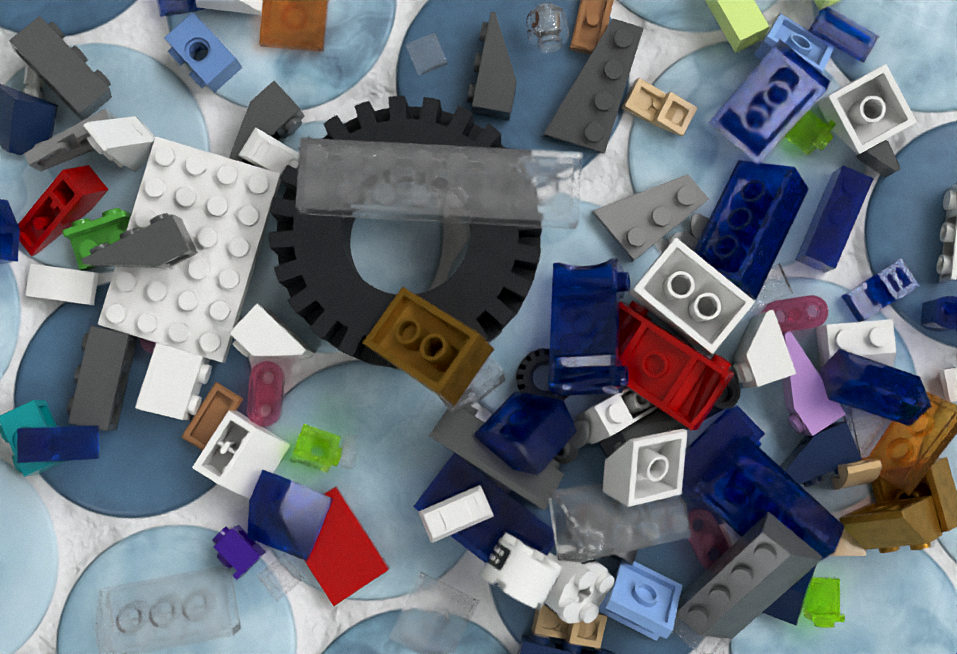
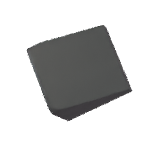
(880, 159)

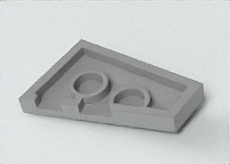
(65, 145)
(651, 214)

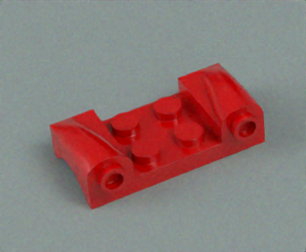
(668, 369)

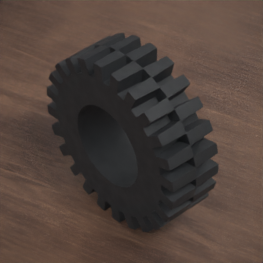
(318, 257)

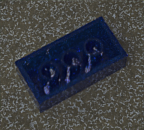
(508, 512)

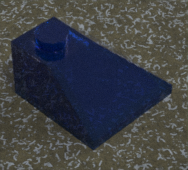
(286, 515)

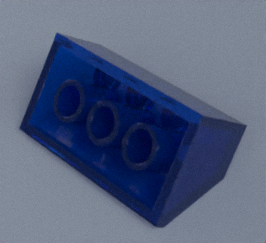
(751, 223)
(749, 484)

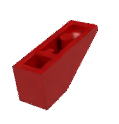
(63, 202)

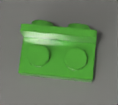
(87, 234)

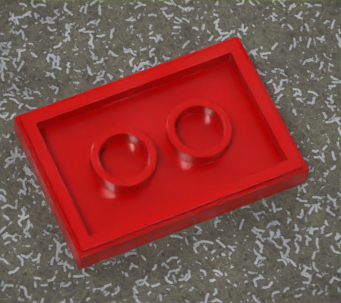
(344, 553)

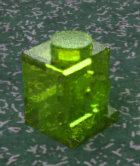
(313, 437)

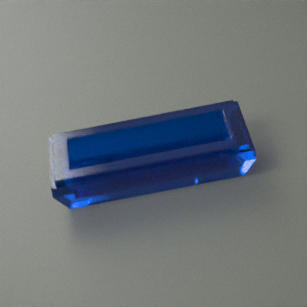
(843, 33)

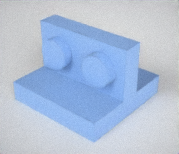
(642, 600)

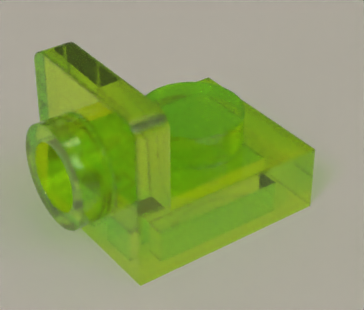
(811, 133)
(823, 602)

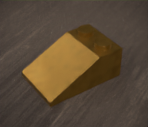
(429, 345)

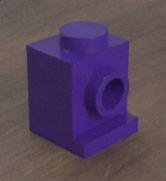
(237, 550)

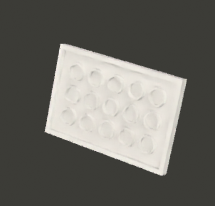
(226, 216)

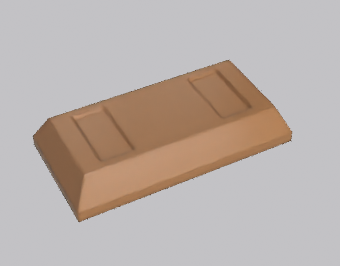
(210, 415)

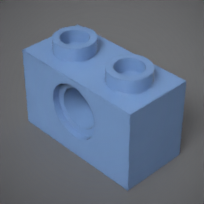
(194, 36)

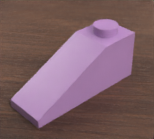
(806, 394)

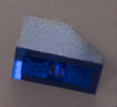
(57, 443)

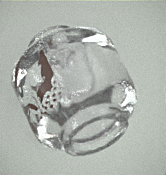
(547, 27)

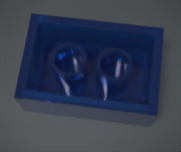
(769, 101)

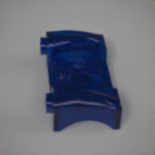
(587, 329)

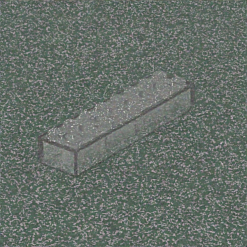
(439, 183)

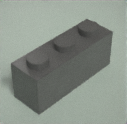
(62, 67)
(102, 378)

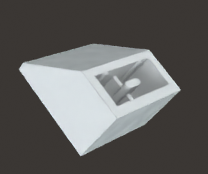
(240, 453)

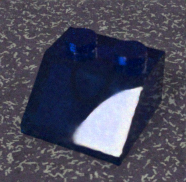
(527, 431)

